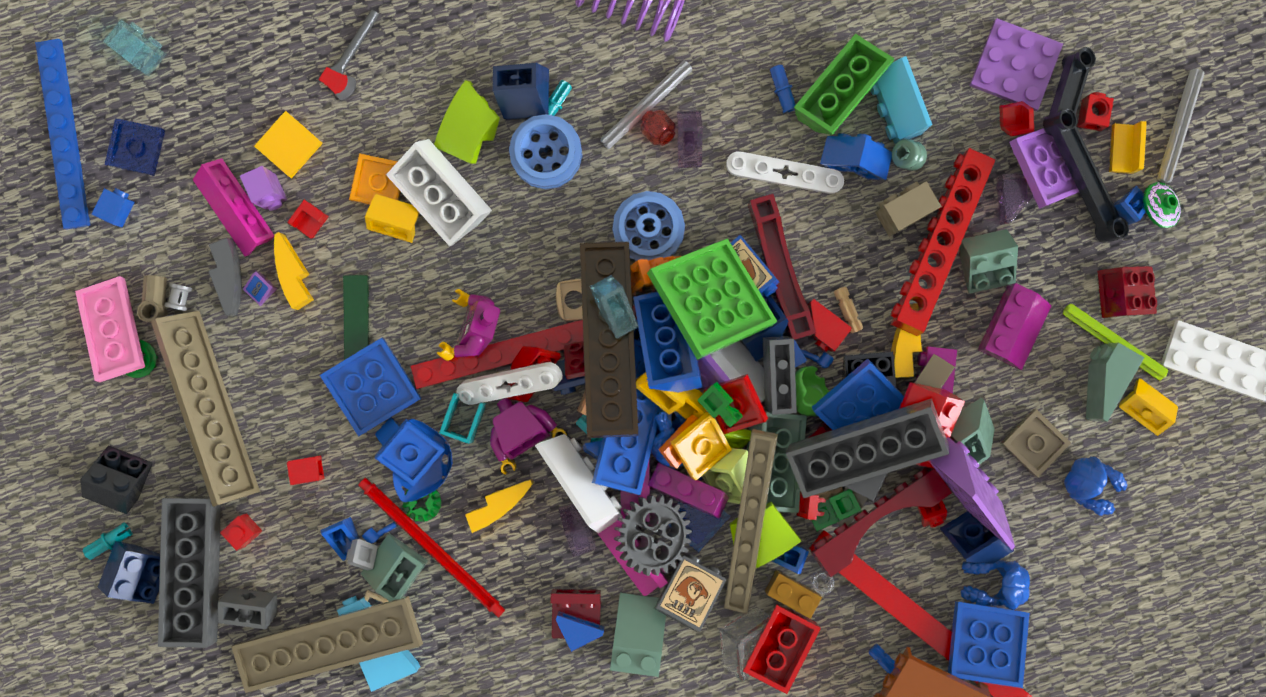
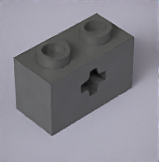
(247, 608)

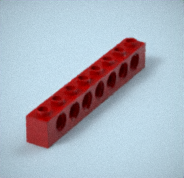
(978, 168)

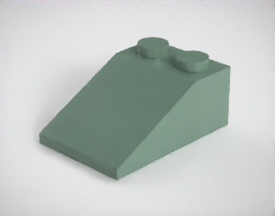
(1108, 378)
(638, 636)

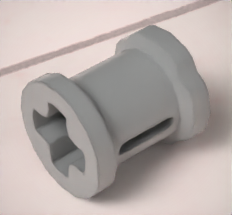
(178, 297)

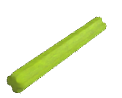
(1108, 336)

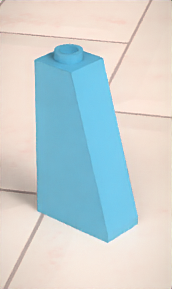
(384, 669)

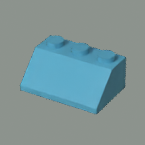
(901, 102)

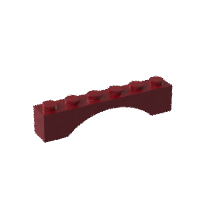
(777, 258)
(839, 549)

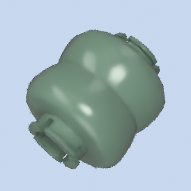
(909, 154)

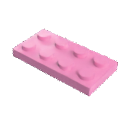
(110, 329)

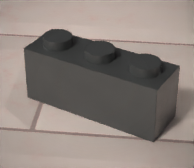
(779, 375)

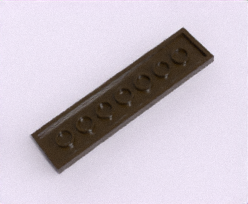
(607, 359)

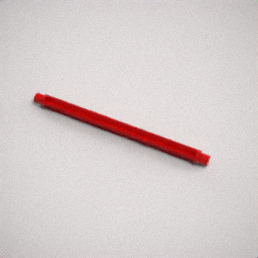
(431, 547)

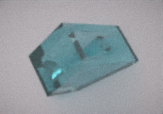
(614, 306)

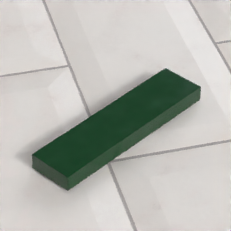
(355, 313)

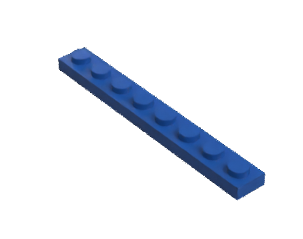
(62, 134)

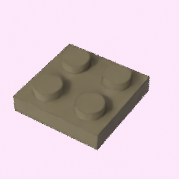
(1035, 443)

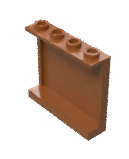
(920, 679)

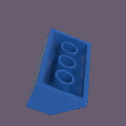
(666, 353)

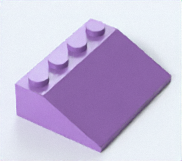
(973, 490)

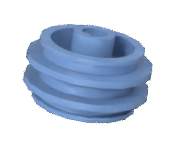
(544, 126)
(653, 202)

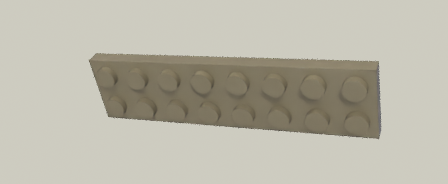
(205, 407)
(327, 644)

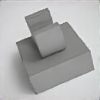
(362, 554)

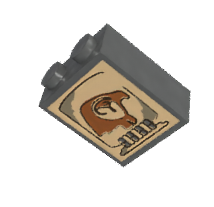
(690, 592)

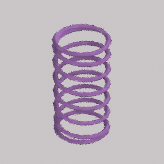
(678, 4)

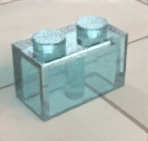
(134, 47)

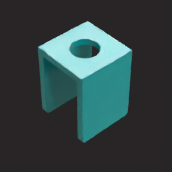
(449, 416)

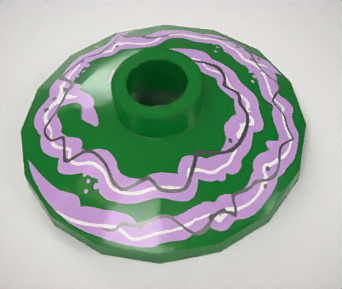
(1162, 205)

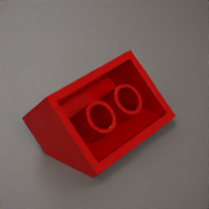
(946, 404)
(782, 648)

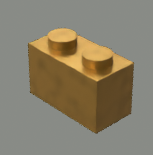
(793, 594)

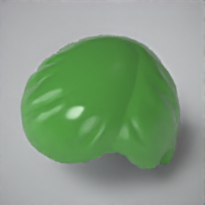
(809, 390)

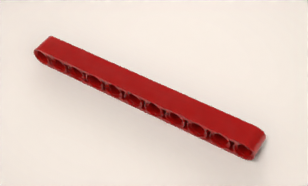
(909, 613)

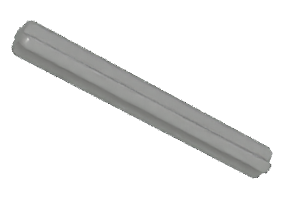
(646, 104)
(1180, 126)

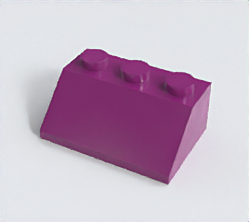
(1015, 325)

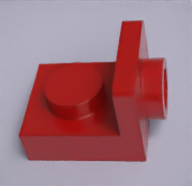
(933, 515)

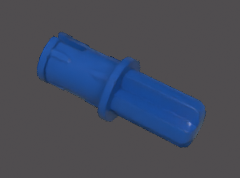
(783, 88)

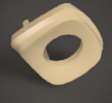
(562, 290)

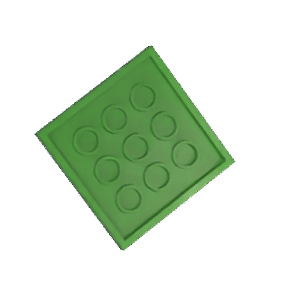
(711, 298)

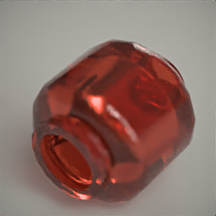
(657, 127)

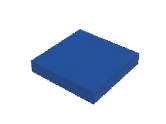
(409, 452)

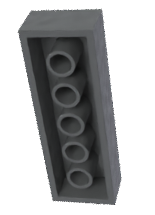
(868, 448)
(189, 572)

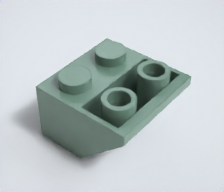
(989, 260)
(975, 430)
(394, 568)

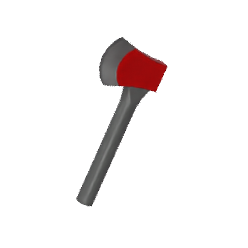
(334, 77)

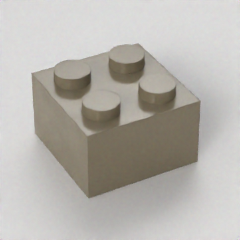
(902, 211)

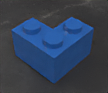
(857, 155)

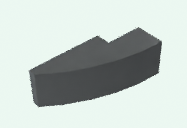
(227, 275)

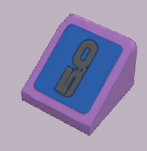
(259, 288)

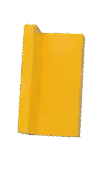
(1127, 148)
(392, 218)
(1149, 407)

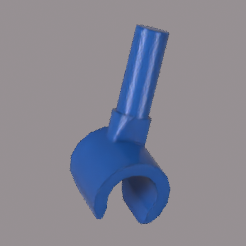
(824, 360)
(372, 536)

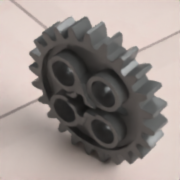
(643, 556)

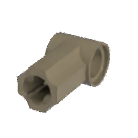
(153, 296)

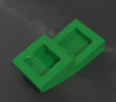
(836, 509)

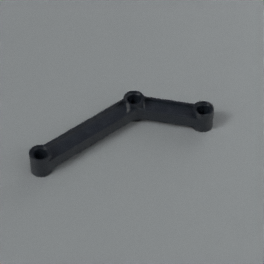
(1062, 126)

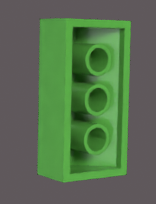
(842, 85)

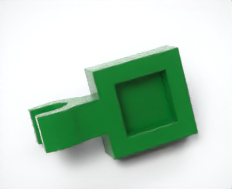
(717, 403)

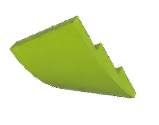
(467, 124)
(776, 535)

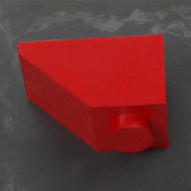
(828, 327)

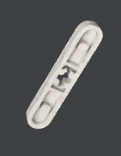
(761, 169)
(526, 381)

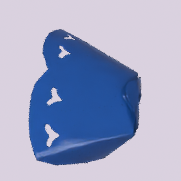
(433, 476)

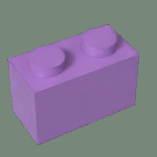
(263, 188)

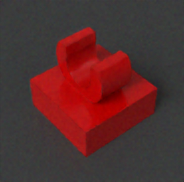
(809, 507)

